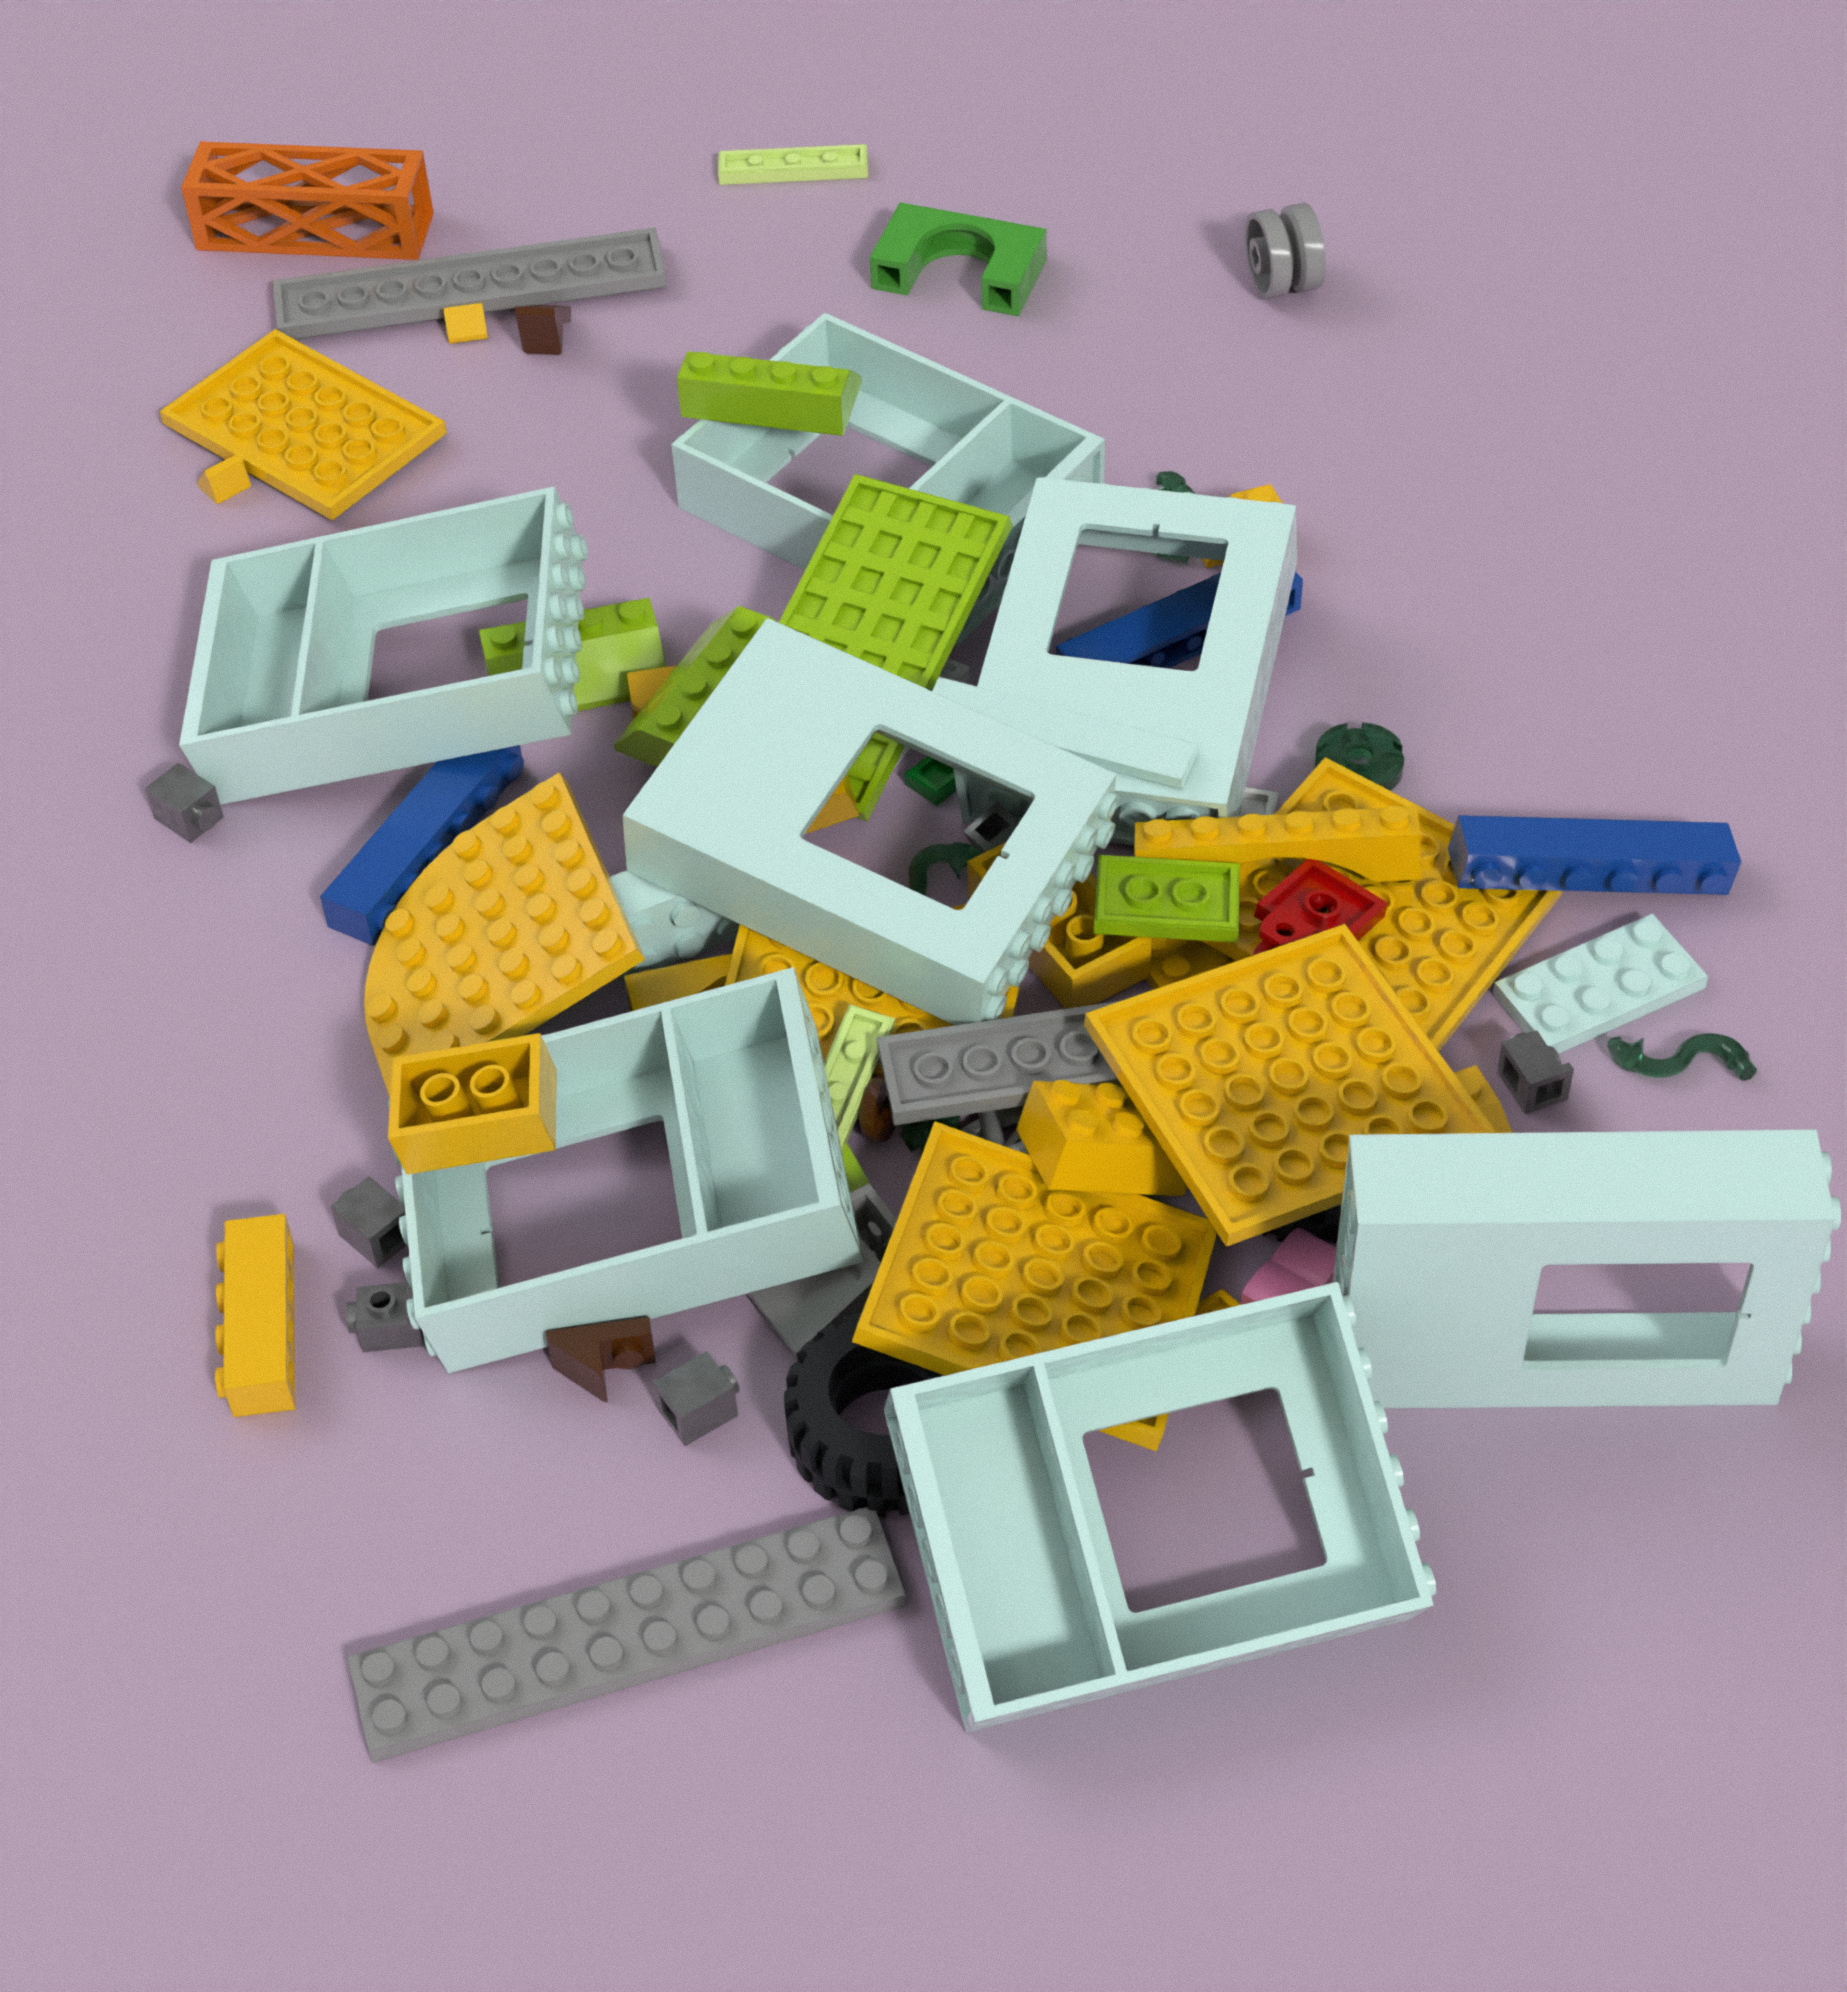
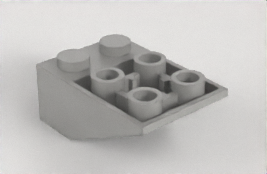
(811, 1303)

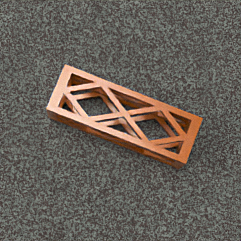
(214, 189)

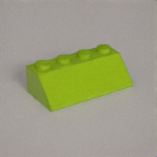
(767, 393)
(613, 640)
(688, 687)

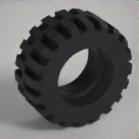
(827, 1450)

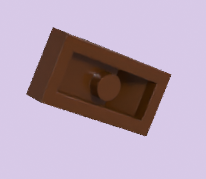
(542, 327)
(589, 1350)

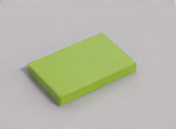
(1167, 898)

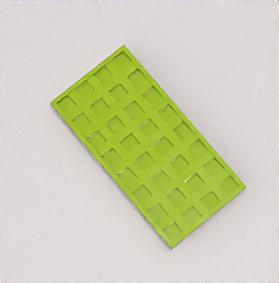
(895, 592)

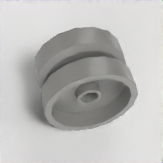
(1285, 250)

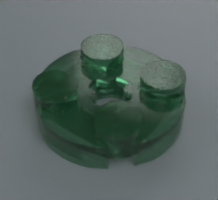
(1372, 742)

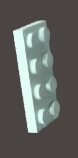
(1601, 984)

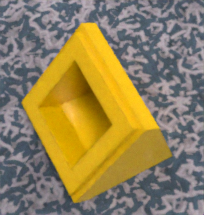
(465, 323)
(225, 479)

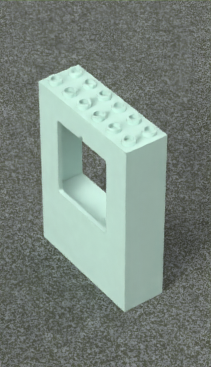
(974, 437)
(294, 634)
(1211, 706)
(763, 760)
(749, 1162)
(1452, 1240)
(1022, 1541)

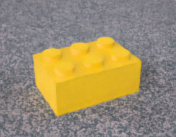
(473, 1104)
(1094, 1141)

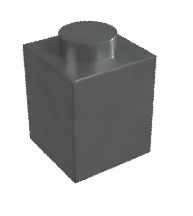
(184, 802)
(370, 1221)
(697, 1397)

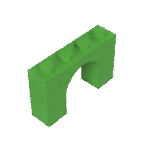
(924, 234)

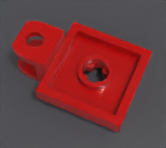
(1289, 908)

